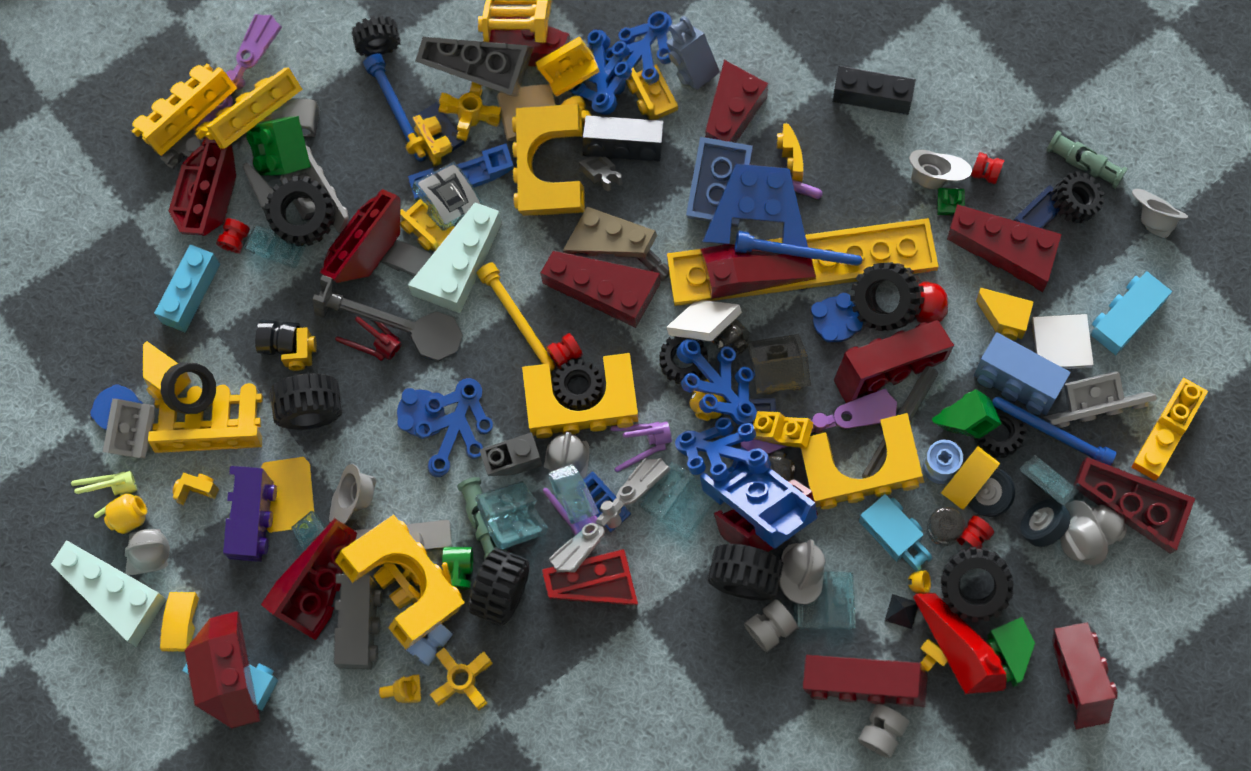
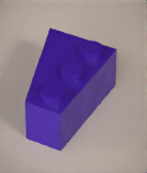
(249, 514)

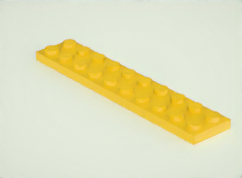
(897, 242)

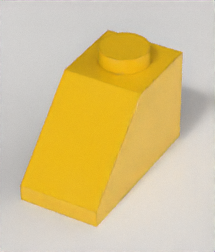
(1005, 312)
(155, 366)

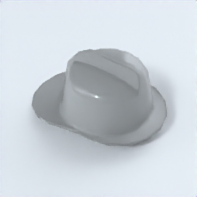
(936, 169)
(1157, 214)
(567, 450)
(352, 494)
(1084, 537)
(146, 552)
(802, 572)

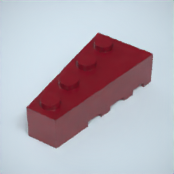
(1007, 244)
(891, 359)
(865, 680)

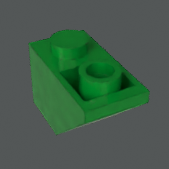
(969, 416)
(1014, 645)

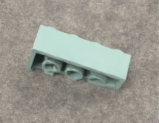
(453, 266)
(115, 595)

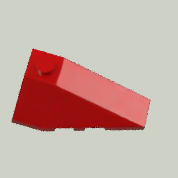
(966, 652)

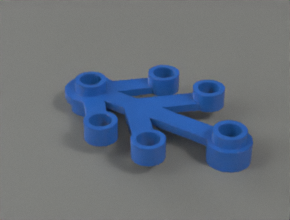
(642, 48)
(604, 99)
(718, 383)
(456, 422)
(692, 442)

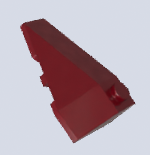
(739, 273)
(309, 585)

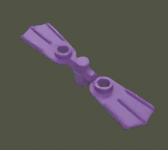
(256, 41)
(863, 412)

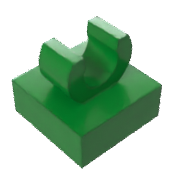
(949, 199)

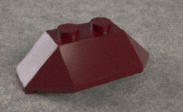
(203, 189)
(364, 239)
(222, 672)

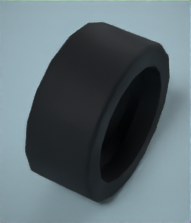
(168, 388)

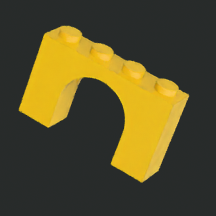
(532, 129)
(615, 408)
(899, 470)
(393, 544)

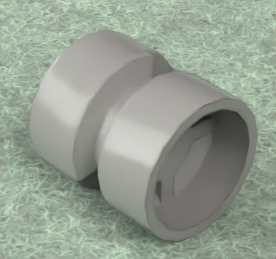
(771, 625)
(883, 730)

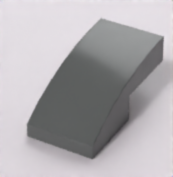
(406, 258)

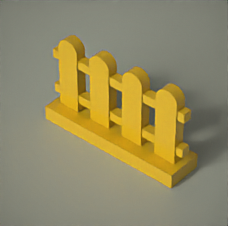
(250, 108)
(187, 113)
(212, 434)

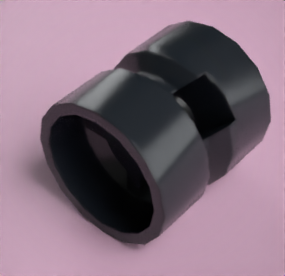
(273, 338)

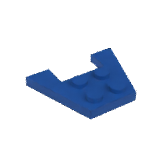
(759, 195)

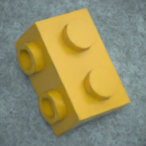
(568, 66)
(654, 99)
(419, 222)

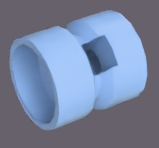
(942, 461)
(427, 648)

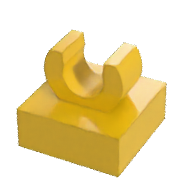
(934, 655)

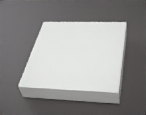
(704, 320)
(1063, 340)

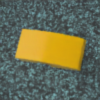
(791, 150)
(782, 430)
(970, 478)
(177, 621)

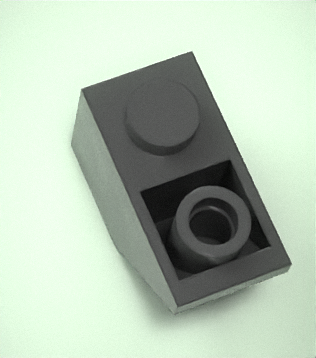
(511, 456)

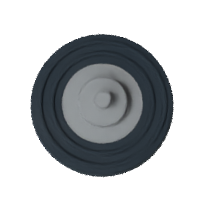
(994, 496)
(1045, 523)

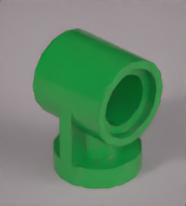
(459, 564)

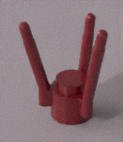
(385, 344)

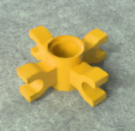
(472, 117)
(477, 666)

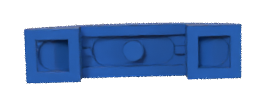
(480, 170)

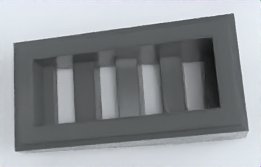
(259, 185)

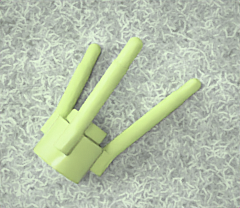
(120, 483)

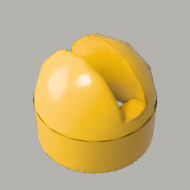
(920, 582)

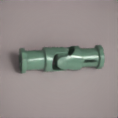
(1098, 163)
(471, 488)

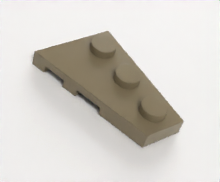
(608, 234)

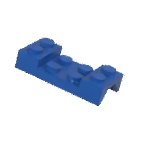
(764, 500)

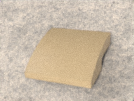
(528, 97)

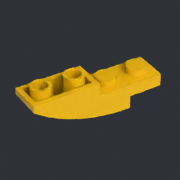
(1169, 429)

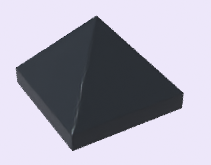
(901, 611)

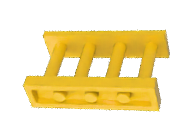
(538, 14)

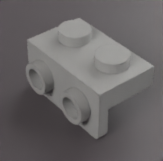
(128, 428)

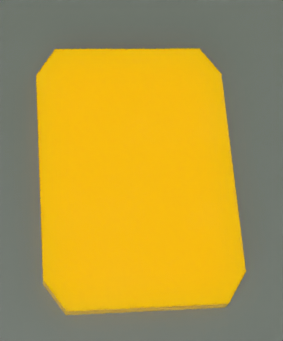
(293, 491)

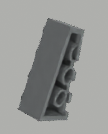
(485, 63)

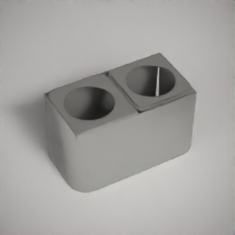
(304, 108)

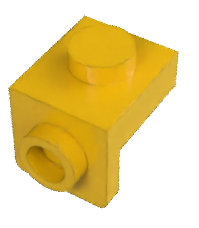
(305, 346)
(201, 485)

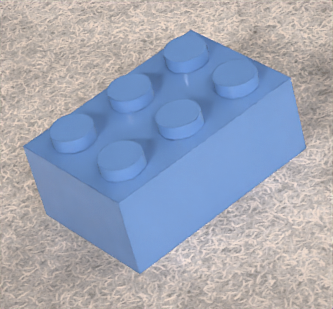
(711, 173)
(1021, 374)

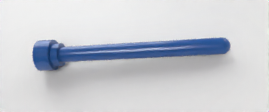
(375, 66)
(746, 242)
(1100, 454)

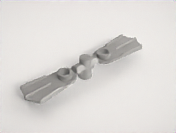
(577, 549)

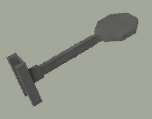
(433, 335)

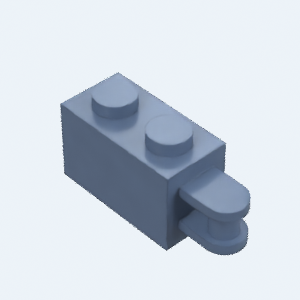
(691, 54)

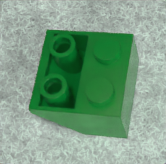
(278, 146)

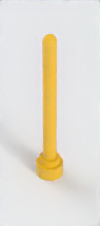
(490, 275)

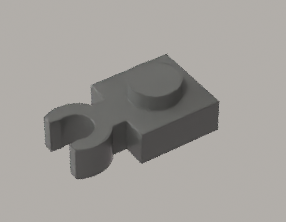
(600, 170)

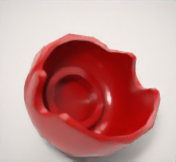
(935, 303)

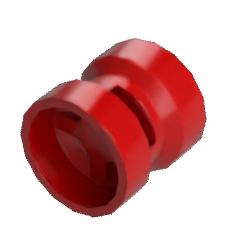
(993, 170)
(233, 235)
(564, 350)
(976, 532)

